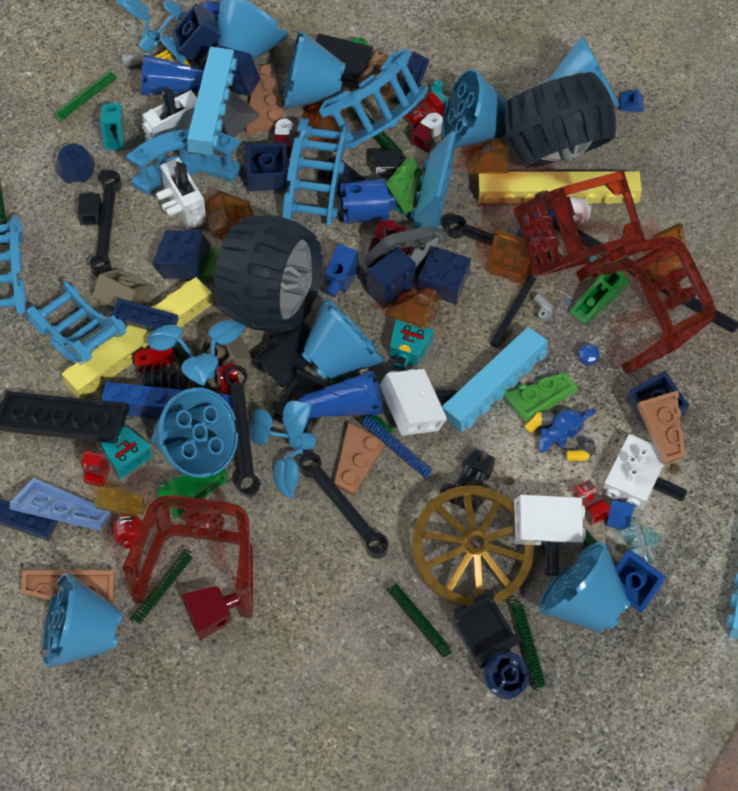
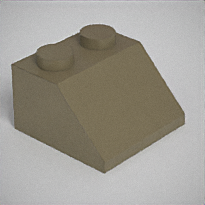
(120, 285)
(234, 352)

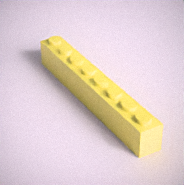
(524, 186)
(119, 352)

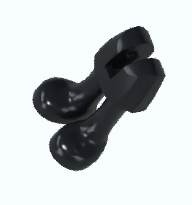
(472, 467)

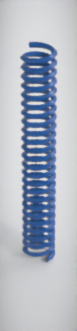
(422, 472)

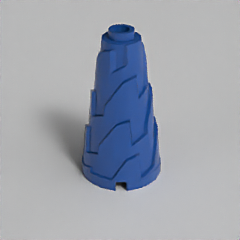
(162, 74)
(346, 398)

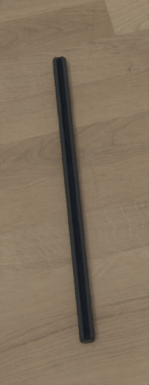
(694, 304)

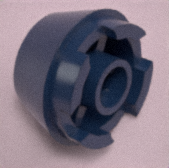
(74, 164)
(506, 675)

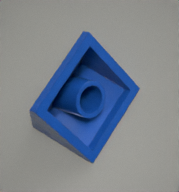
(639, 580)

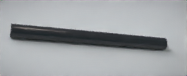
(513, 310)

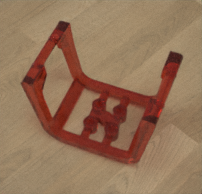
(542, 228)
(672, 336)
(159, 511)

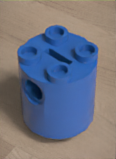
(366, 201)

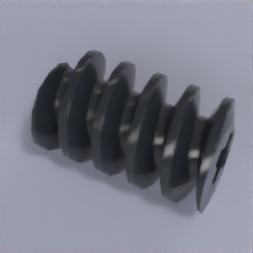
(164, 380)

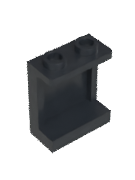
(303, 384)
(484, 628)

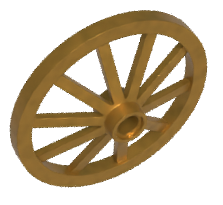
(423, 567)

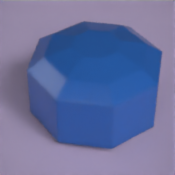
(588, 354)

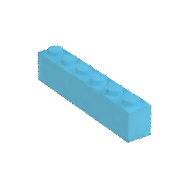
(211, 101)
(494, 378)

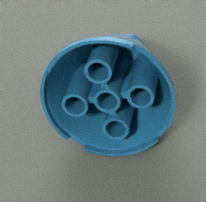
(247, 28)
(581, 60)
(312, 74)
(474, 110)
(338, 344)
(196, 432)
(587, 592)
(78, 623)

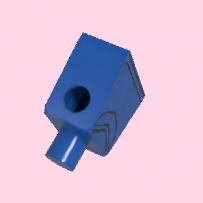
(341, 270)

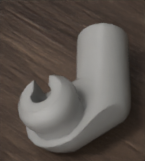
(131, 60)
(546, 307)

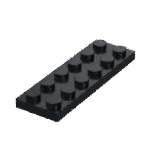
(62, 417)

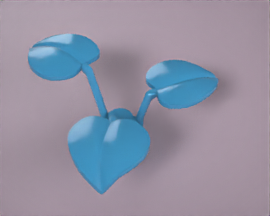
(152, 38)
(204, 365)
(295, 419)

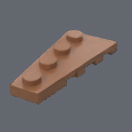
(266, 101)

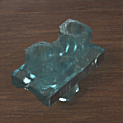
(637, 533)

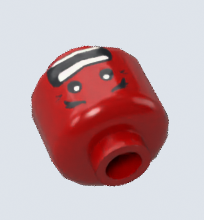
(125, 530)

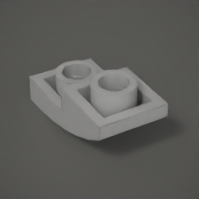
(420, 256)

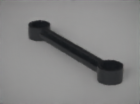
(106, 222)
(473, 232)
(242, 429)
(343, 505)

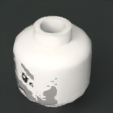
(582, 210)

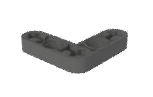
(400, 240)

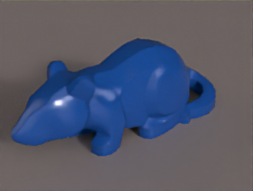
(566, 424)

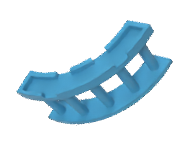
(371, 86)
(298, 162)
(214, 165)
(14, 237)
(71, 347)

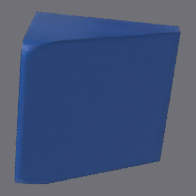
(632, 101)
(620, 515)

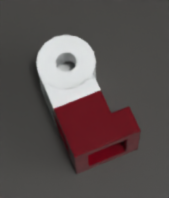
(426, 130)
(284, 134)

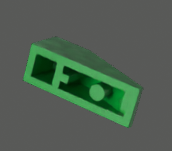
(599, 296)
(191, 487)

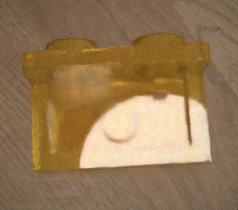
(120, 502)

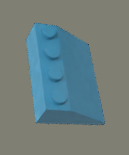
(434, 184)

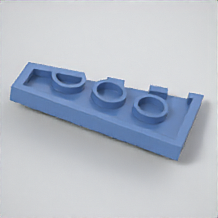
(56, 504)

